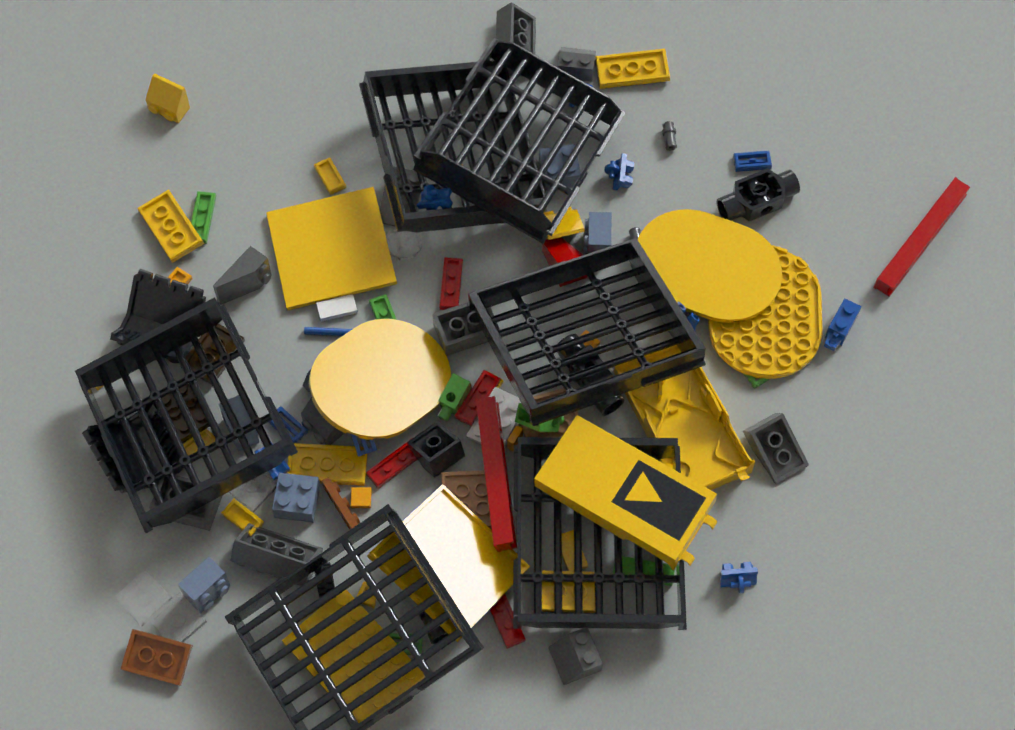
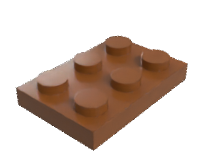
(156, 657)

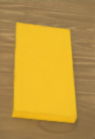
(632, 68)
(170, 226)
(330, 461)

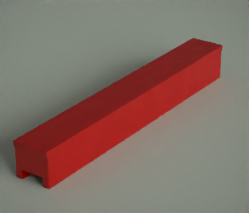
(921, 237)
(496, 474)

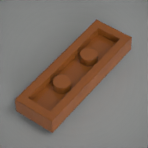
(341, 504)

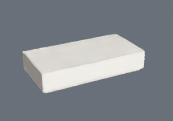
(336, 307)

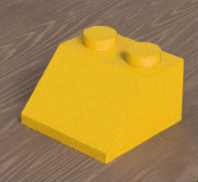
(167, 99)
(569, 225)

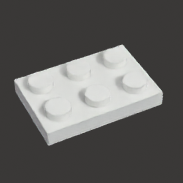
(508, 408)

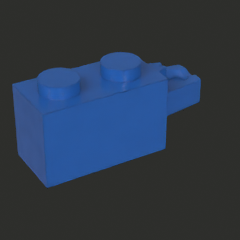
(841, 324)

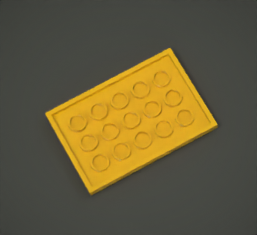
(361, 661)

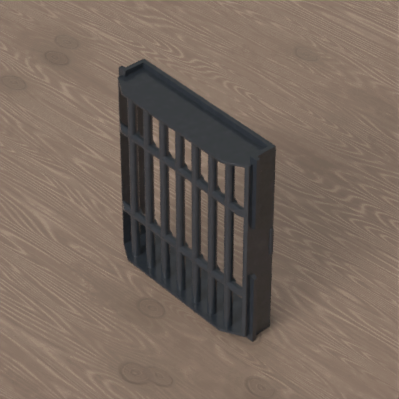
(434, 80)
(484, 192)
(153, 347)
(574, 399)
(540, 449)
(375, 589)

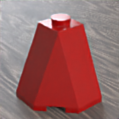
(560, 250)

